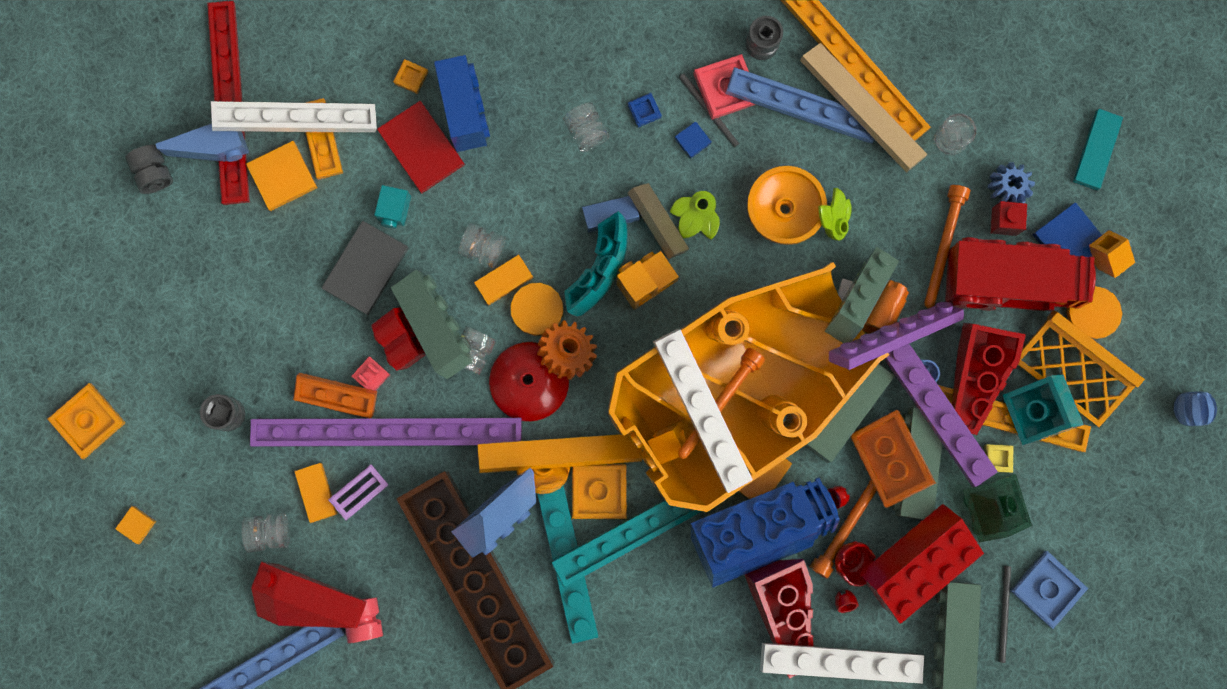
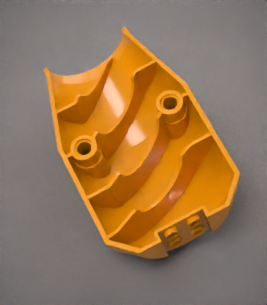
(795, 381)

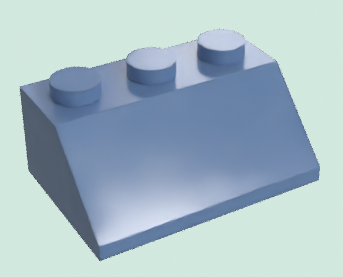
(497, 515)

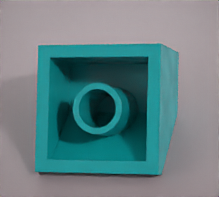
(1042, 409)

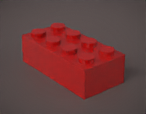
(922, 563)

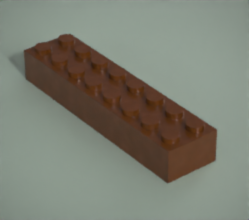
(476, 585)

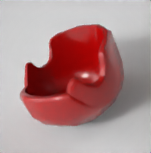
(852, 560)

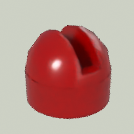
(842, 495)
(846, 602)

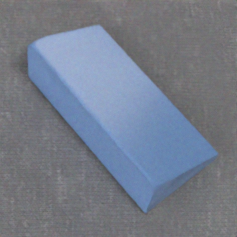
(598, 212)

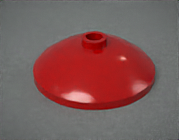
(521, 400)

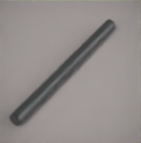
(699, 98)
(1004, 614)

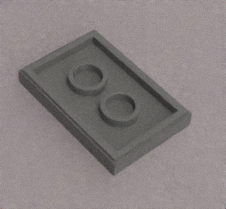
(365, 268)

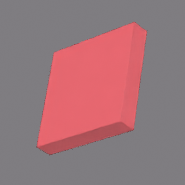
(713, 84)

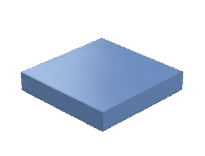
(1049, 589)

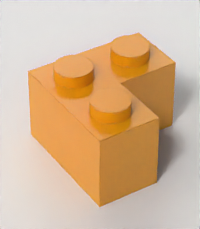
(645, 278)

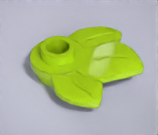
(836, 217)
(696, 219)

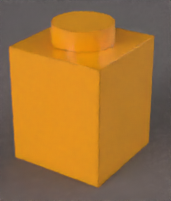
(1112, 253)
(668, 441)

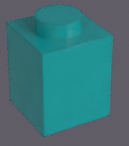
(392, 206)

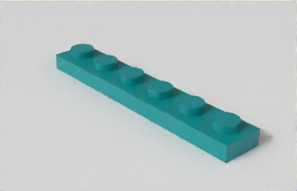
(562, 540)
(619, 541)

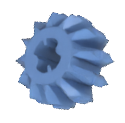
(1007, 175)

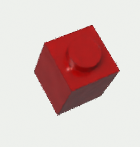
(1008, 218)

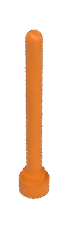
(957, 197)
(750, 362)
(824, 563)

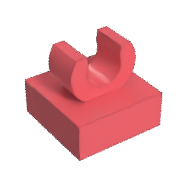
(370, 374)

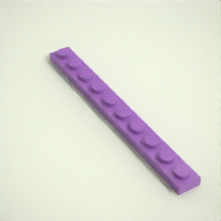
(384, 432)

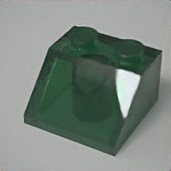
(997, 508)

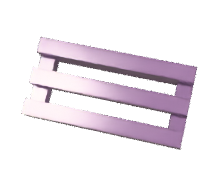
(340, 507)

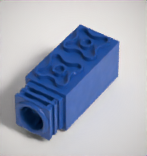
(763, 530)

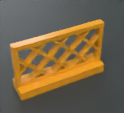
(1091, 349)

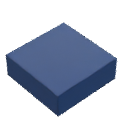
(644, 110)
(693, 140)

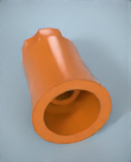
(887, 307)

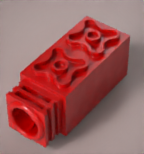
(1017, 276)

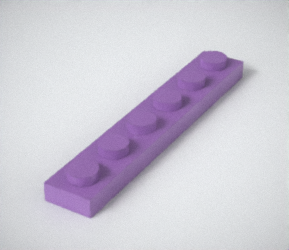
(896, 335)
(940, 415)

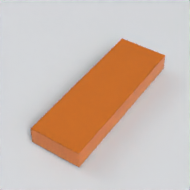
(335, 395)

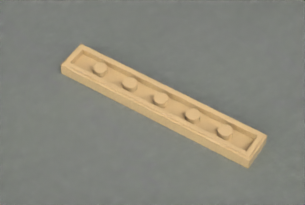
(863, 107)

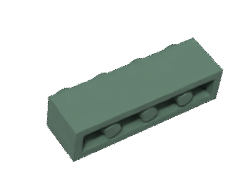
(862, 296)
(432, 324)
(849, 417)
(922, 503)
(957, 636)

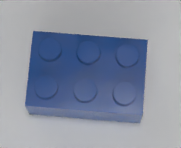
(462, 103)

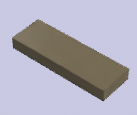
(658, 220)

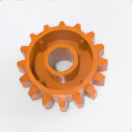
(573, 339)

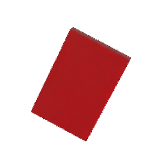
(420, 147)

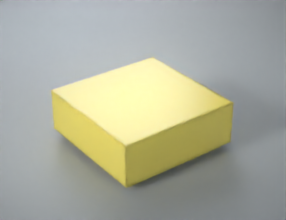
(1000, 456)

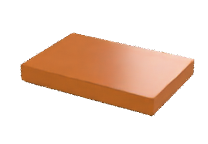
(892, 459)

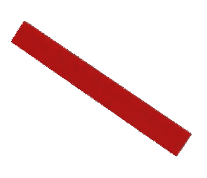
(227, 89)

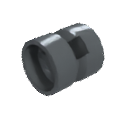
(764, 37)
(149, 169)
(222, 412)

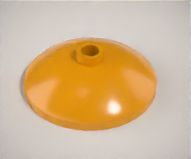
(791, 188)

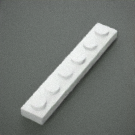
(293, 117)
(702, 410)
(841, 663)

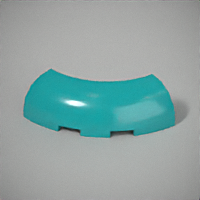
(597, 281)

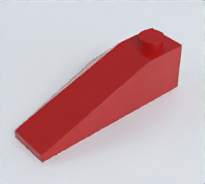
(982, 369)
(299, 600)
(784, 601)

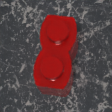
(398, 339)

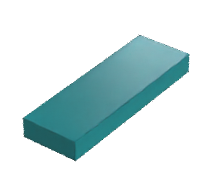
(1098, 149)

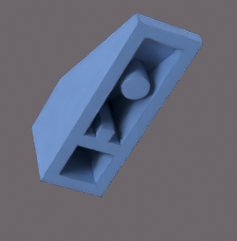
(206, 145)

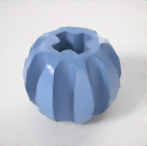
(1195, 408)

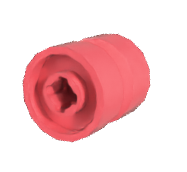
(369, 626)

